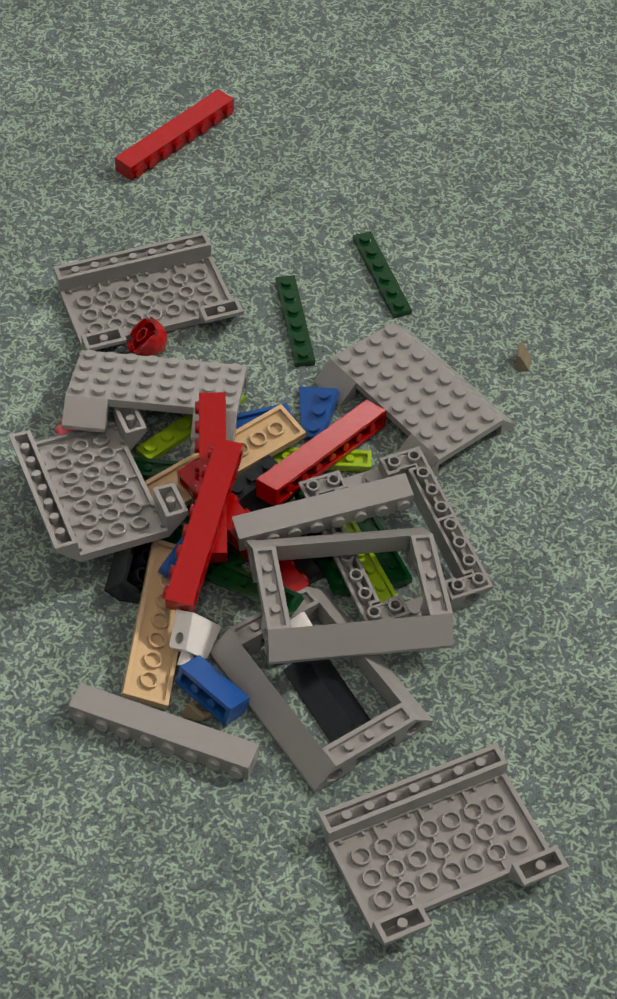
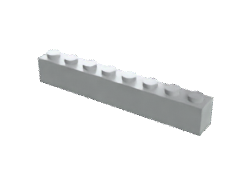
(324, 511)
(164, 731)

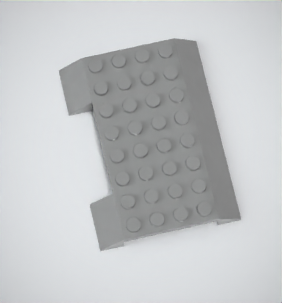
(160, 280)
(147, 384)
(417, 390)
(94, 491)
(435, 842)

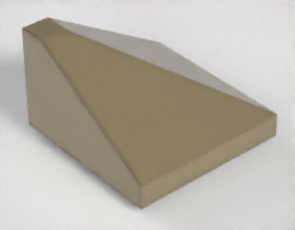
(196, 712)

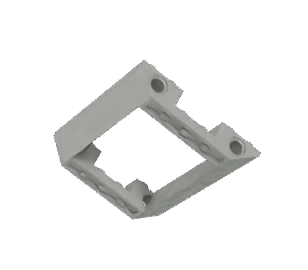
(469, 576)
(351, 639)
(316, 764)

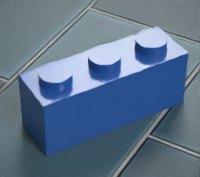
(212, 690)

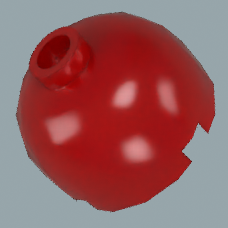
(148, 338)

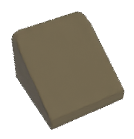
(523, 358)

